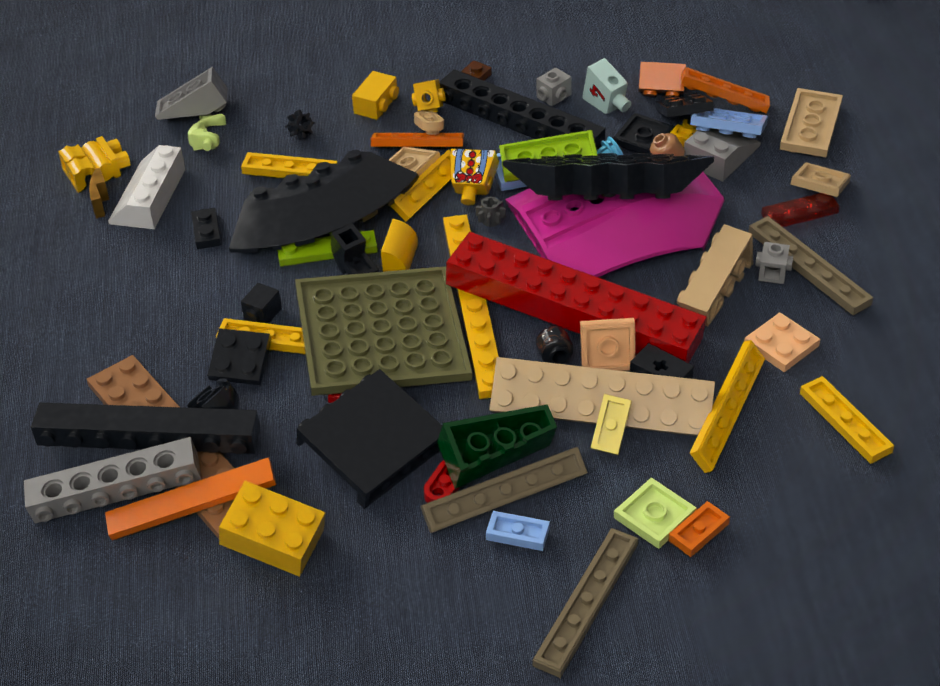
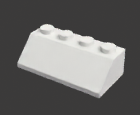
(150, 189)

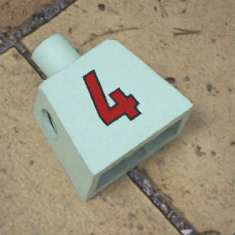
(605, 88)

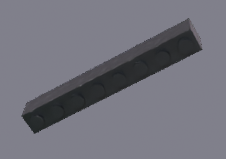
(145, 427)

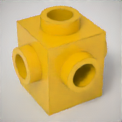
(436, 94)

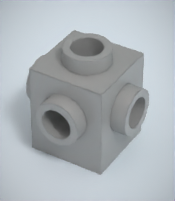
(553, 86)
(774, 262)

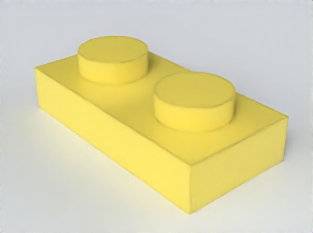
(611, 424)

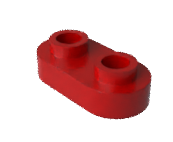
(439, 484)

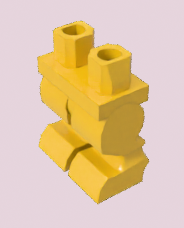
(82, 161)

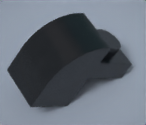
(349, 251)

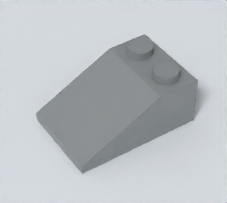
(194, 98)
(727, 149)

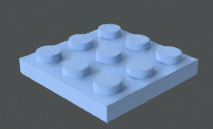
(730, 121)

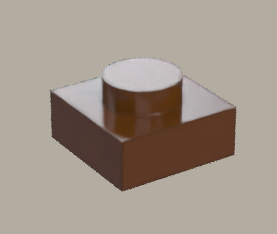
(478, 70)

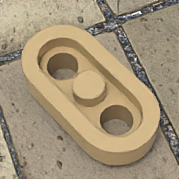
(429, 122)

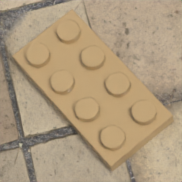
(811, 122)

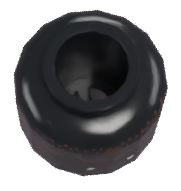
(554, 345)

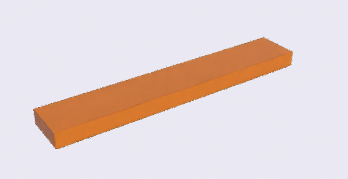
(187, 499)

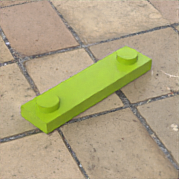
(318, 250)

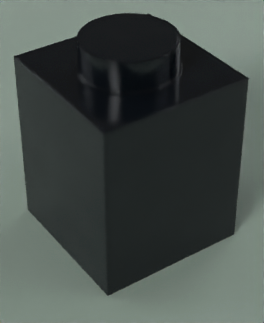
(261, 304)

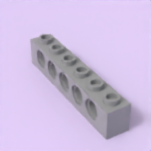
(112, 480)

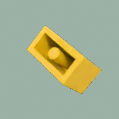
(375, 95)

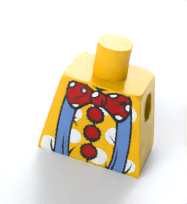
(472, 172)

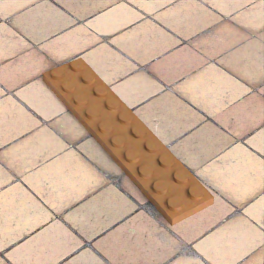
(133, 385)

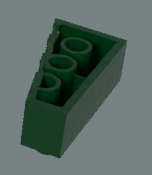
(492, 441)

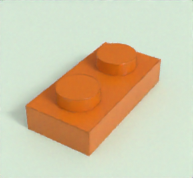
(699, 529)

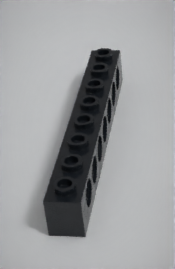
(512, 109)

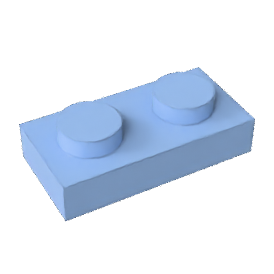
(517, 530)

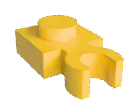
(684, 131)

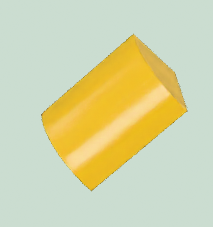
(399, 247)

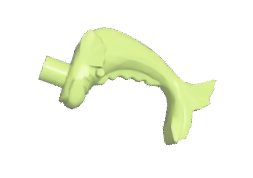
(198, 135)

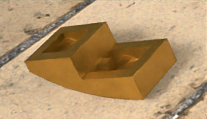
(98, 193)

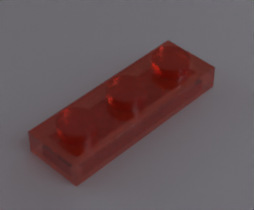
(801, 209)

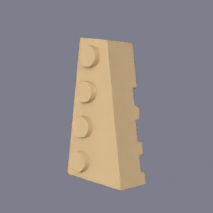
(718, 270)

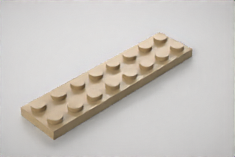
(578, 391)

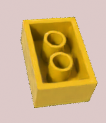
(271, 528)

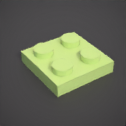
(653, 512)

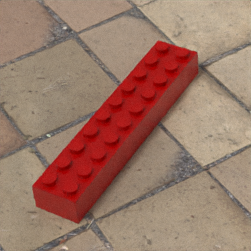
(568, 295)

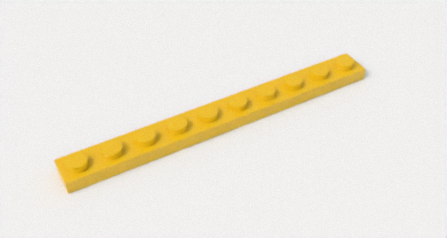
(475, 316)

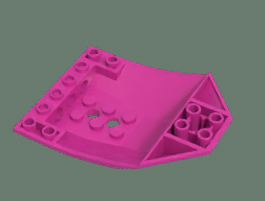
(617, 229)

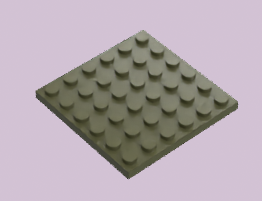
(382, 322)

